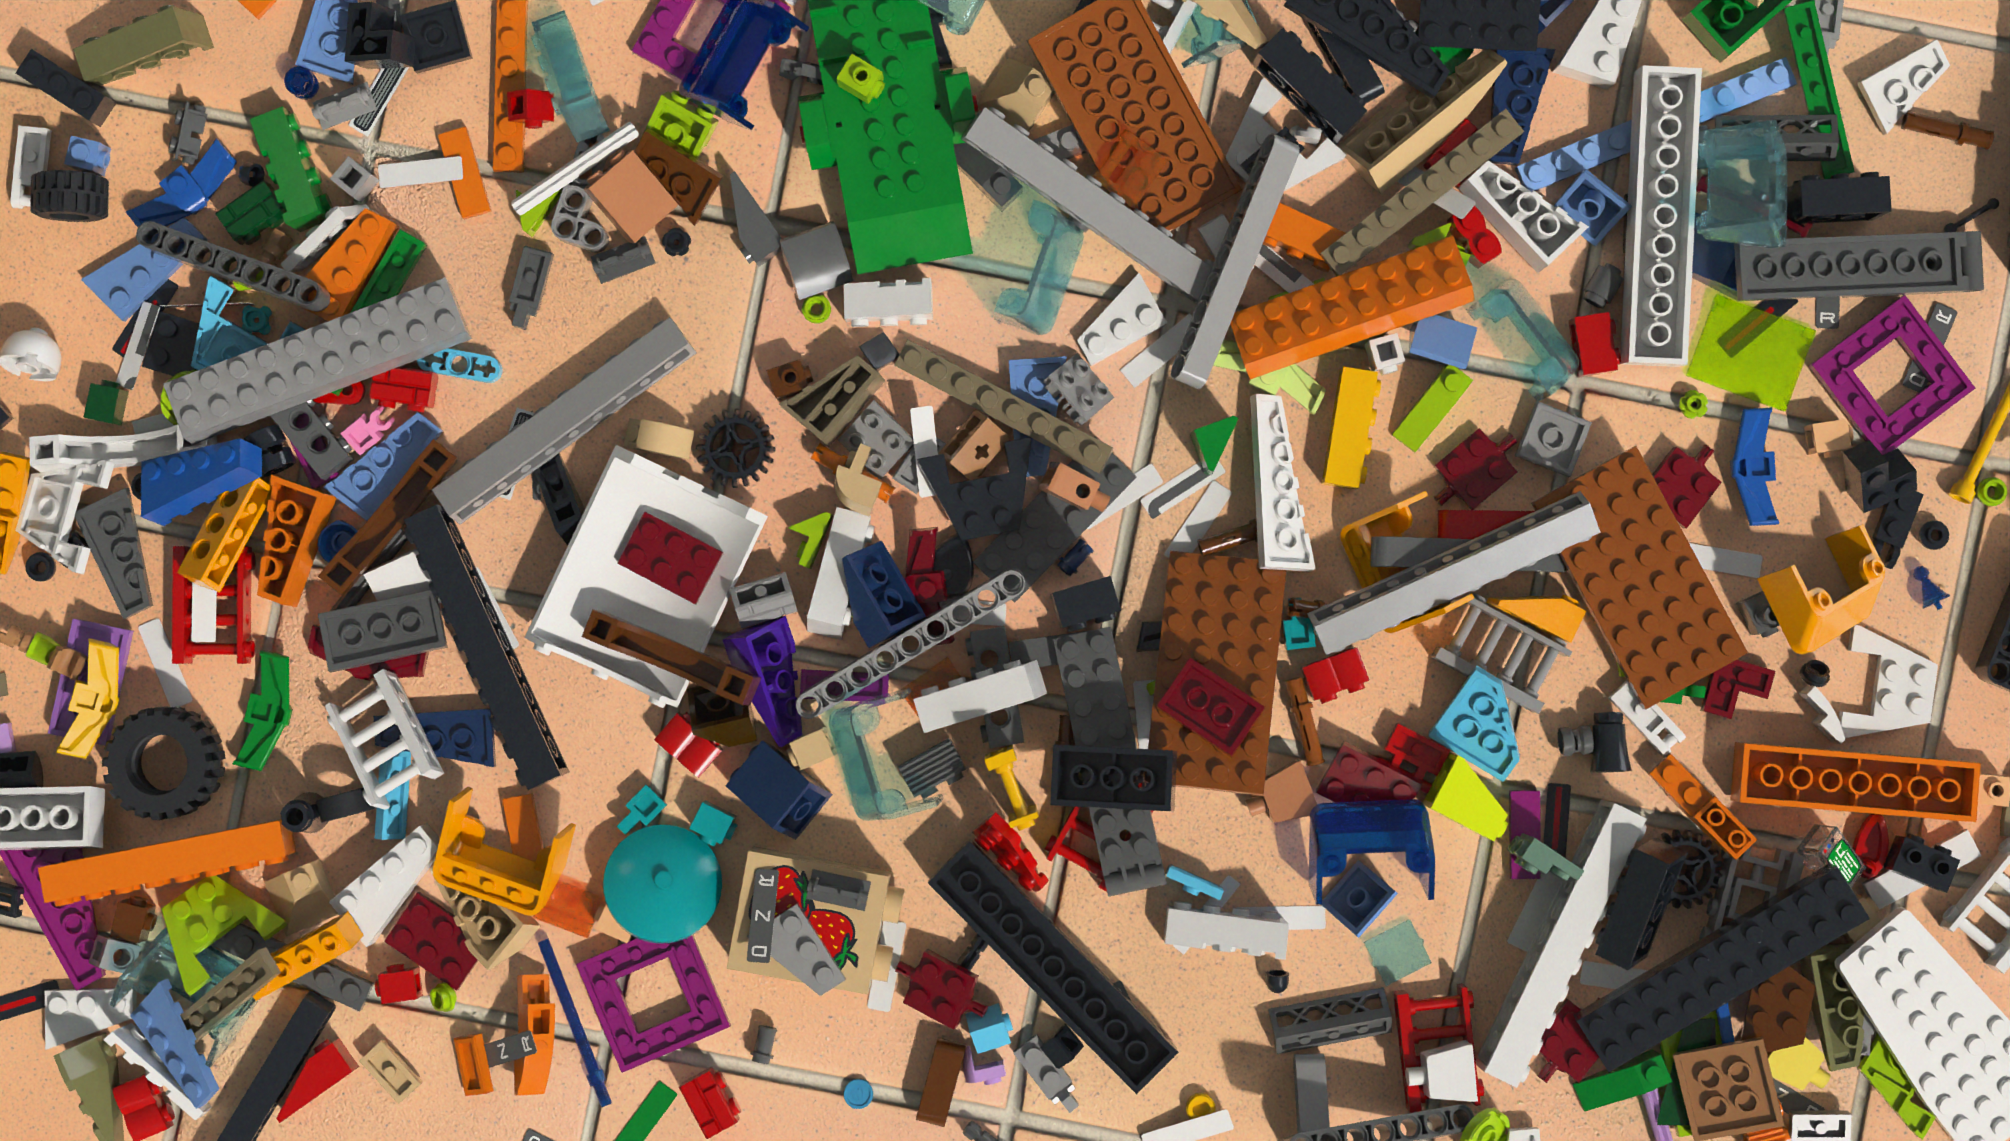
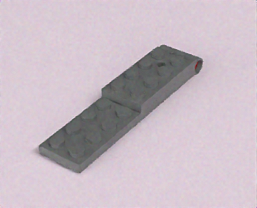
(1861, 266)
(1103, 719)

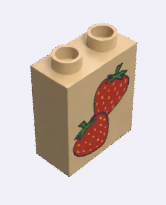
(846, 932)

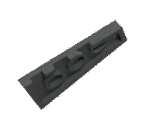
(116, 547)

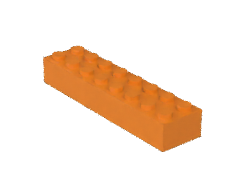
(1352, 307)
(1855, 782)
(159, 862)

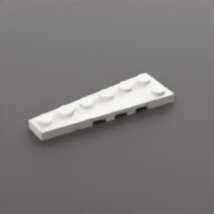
(1278, 511)

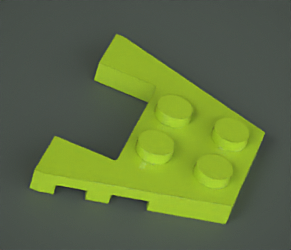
(203, 917)
(1894, 1087)

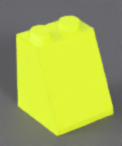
(1465, 799)

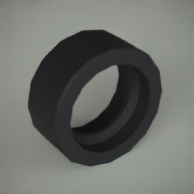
(342, 805)

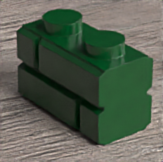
(252, 214)

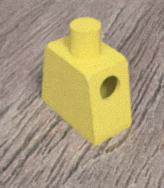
(1799, 1065)

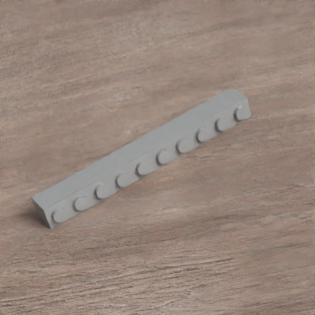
(1088, 203)
(563, 421)
(1454, 573)

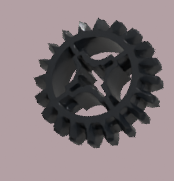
(721, 452)
(1704, 860)

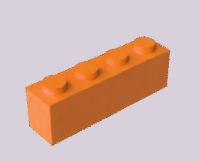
(1300, 235)

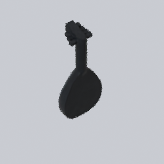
(957, 562)

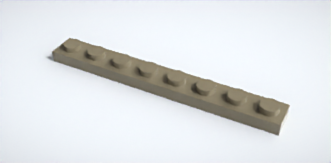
(1421, 193)
(1004, 406)

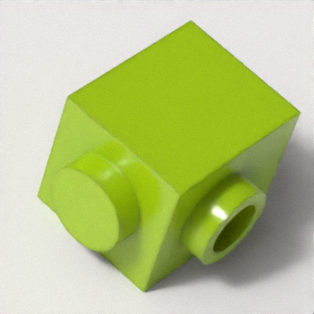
(861, 79)

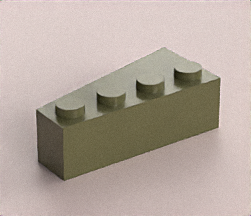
(142, 44)

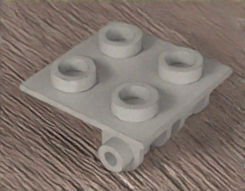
(1080, 389)
(882, 434)

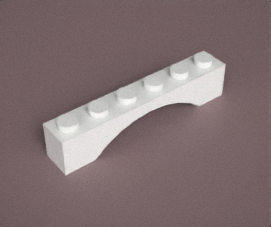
(68, 451)

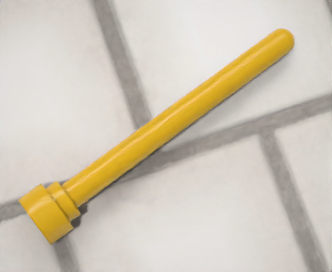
(1964, 489)

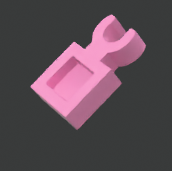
(366, 432)

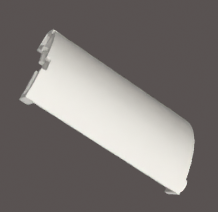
(593, 579)

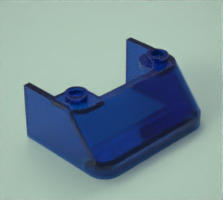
(732, 55)
(1370, 828)

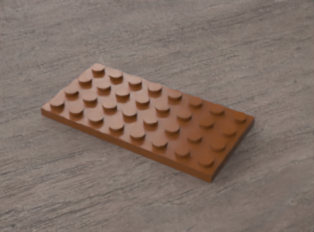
(1120, 76)
(1646, 582)
(1229, 622)

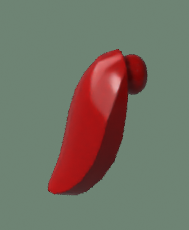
(1872, 844)

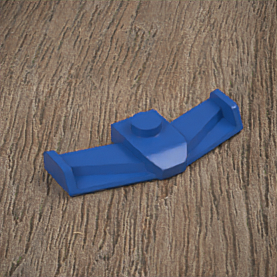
(187, 191)
(1754, 467)

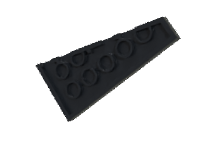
(1379, 35)

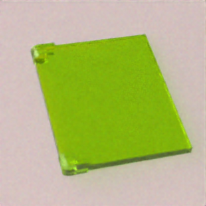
(1750, 353)

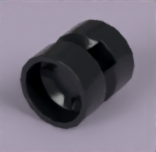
(272, 439)

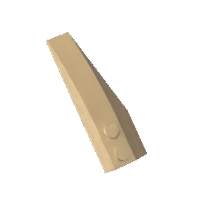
(1410, 132)

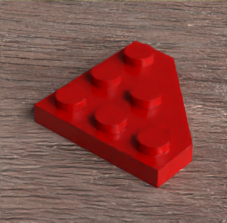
(1005, 843)

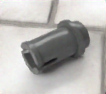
(764, 1044)

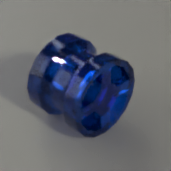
(296, 79)

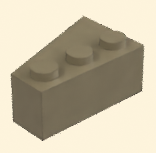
(835, 399)

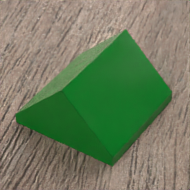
(1211, 442)

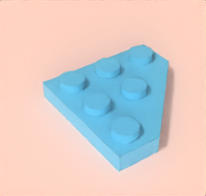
(1480, 725)

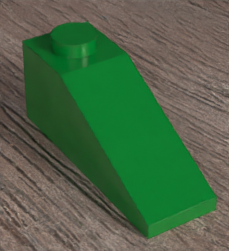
(1629, 1080)

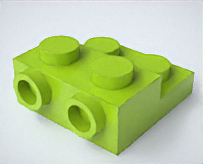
(682, 123)

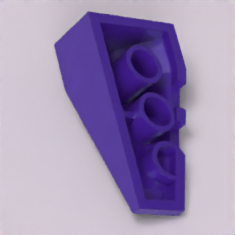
(767, 652)

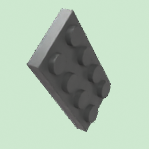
(382, 631)

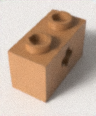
(974, 445)

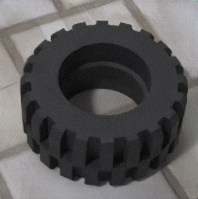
(126, 770)

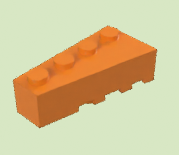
(351, 262)
(291, 539)

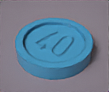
(858, 1093)

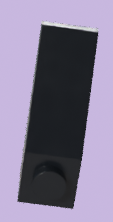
(560, 496)

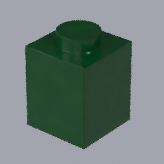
(106, 402)

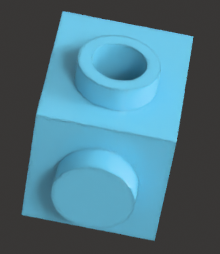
(990, 1030)

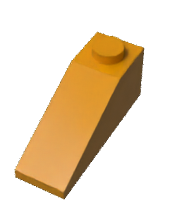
(1547, 613)

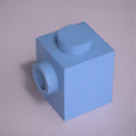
(87, 156)

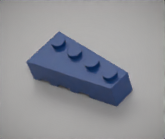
(188, 478)

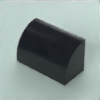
(20, 770)

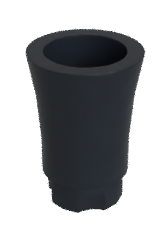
(1609, 744)
(311, 820)

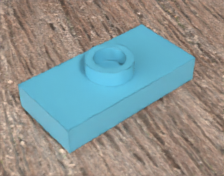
(1193, 883)

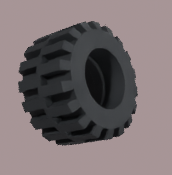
(69, 196)

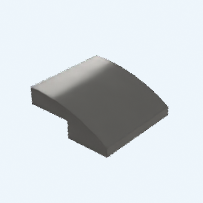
(816, 260)

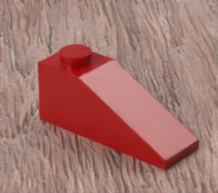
(320, 1073)

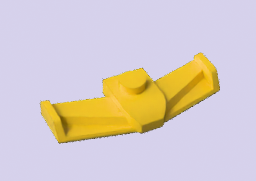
(92, 700)

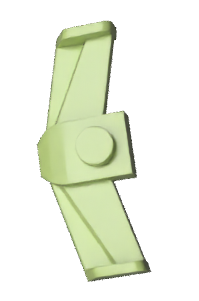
(1290, 379)

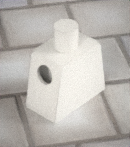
(1446, 1072)

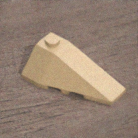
(1236, 20)
(489, 929)

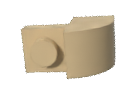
(659, 438)
(854, 488)

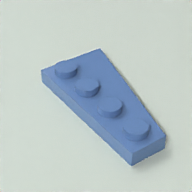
(325, 41)
(136, 274)
(174, 1044)

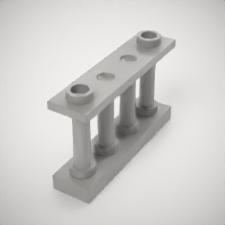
(1528, 696)

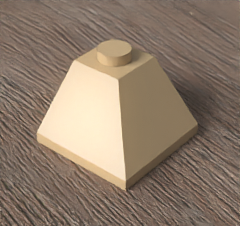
(1018, 93)
(302, 896)

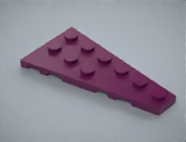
(68, 927)

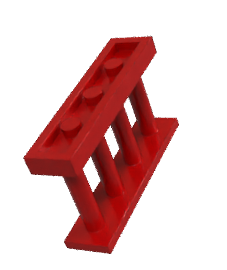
(182, 646)
(1055, 846)
(1408, 1035)

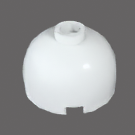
(31, 353)

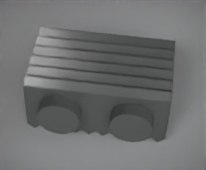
(932, 768)

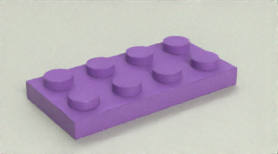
(78, 640)

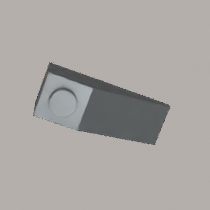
(987, 176)
(754, 228)

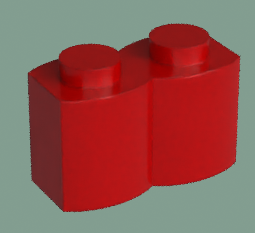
(1476, 238)
(1335, 674)
(690, 750)
(143, 1107)

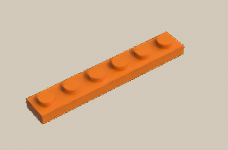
(509, 76)

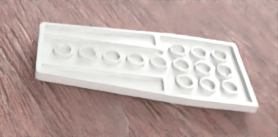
(1934, 1025)

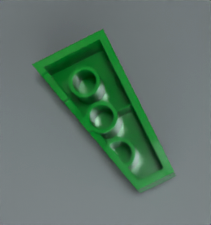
(291, 169)

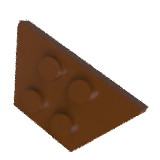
(1779, 1010)

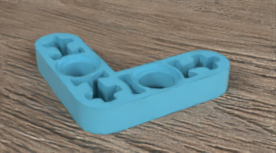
(479, 376)

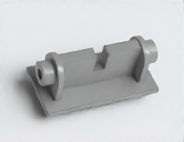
(344, 106)

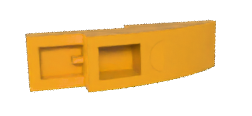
(13, 487)

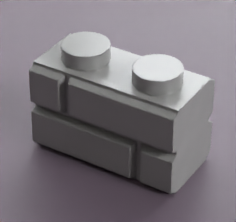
(763, 600)

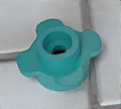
(251, 313)

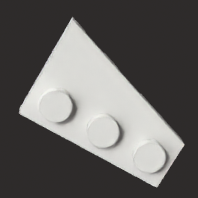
(1900, 84)

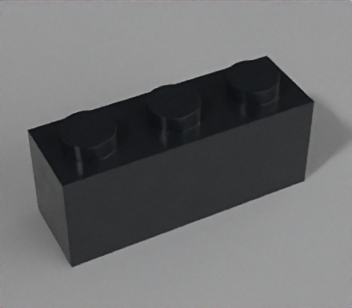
(65, 88)

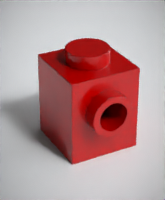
(530, 107)
(399, 984)

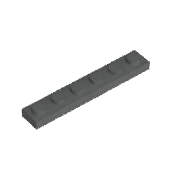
(325, 979)

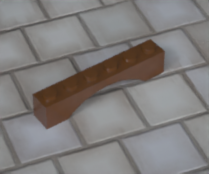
(389, 518)
(671, 656)

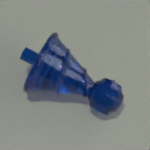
(1931, 592)

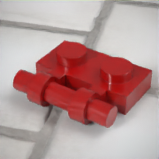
(1417, 750)

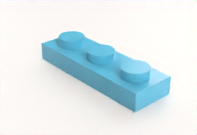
(393, 821)

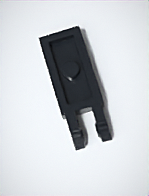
(1895, 525)

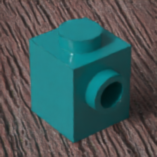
(713, 824)

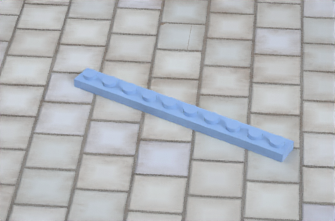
(1617, 140)

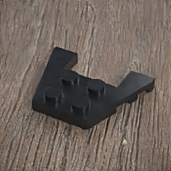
(986, 503)

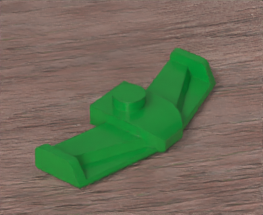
(267, 711)

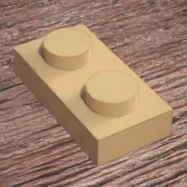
(390, 1071)

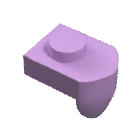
(989, 1073)

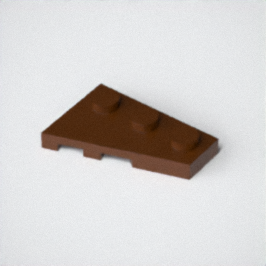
(681, 174)

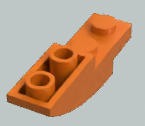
(1702, 807)
(538, 1016)

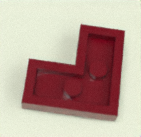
(1729, 681)

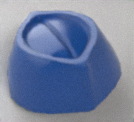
(334, 538)

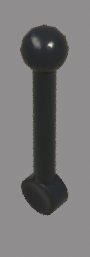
(1993, 203)

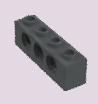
(323, 462)
(995, 640)

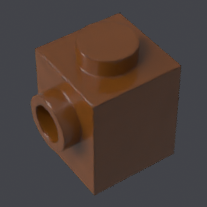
(789, 379)
(133, 919)

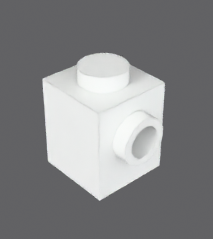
(1385, 354)

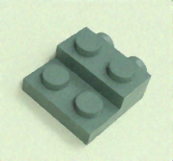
(1536, 856)

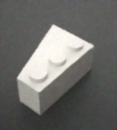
(888, 302)

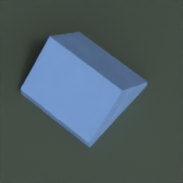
(1594, 205)
(1442, 340)
(1358, 898)

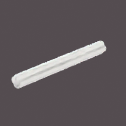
(574, 168)

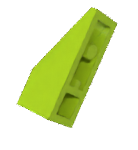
(1432, 407)

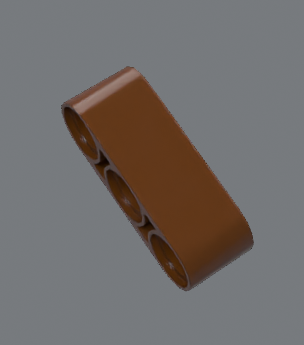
(941, 1082)

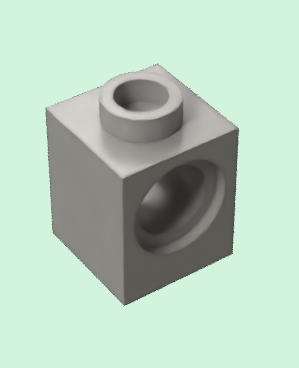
(106, 947)

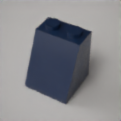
(778, 790)

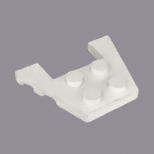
(1255, 130)
(51, 508)
(1901, 686)

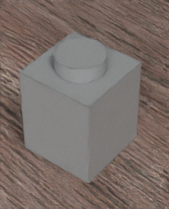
(354, 179)

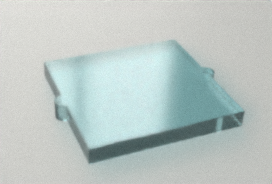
(1397, 952)

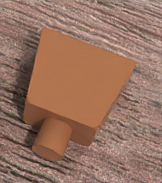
(1062, 483)
(1285, 795)

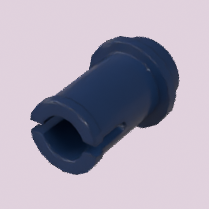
(1075, 558)

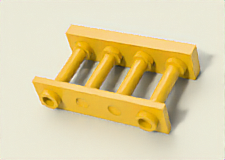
(1002, 762)

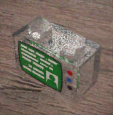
(1828, 845)

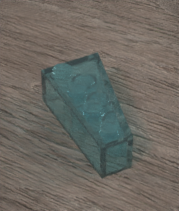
(568, 76)

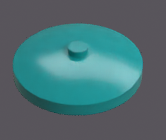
(662, 884)

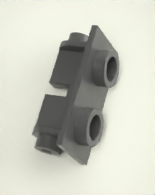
(188, 122)
(622, 260)
(838, 890)

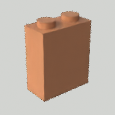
(629, 195)

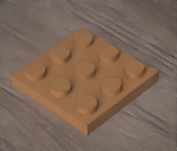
(1728, 1089)

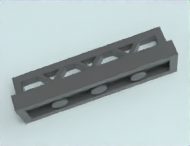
(1800, 146)
(1339, 1028)

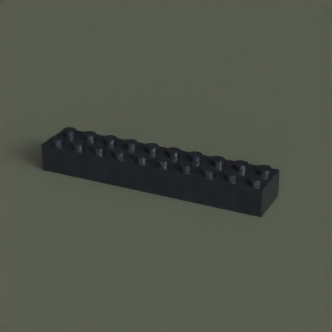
(486, 647)
(1053, 966)
(1721, 966)

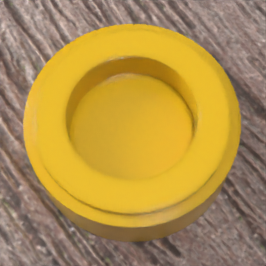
(1199, 1105)

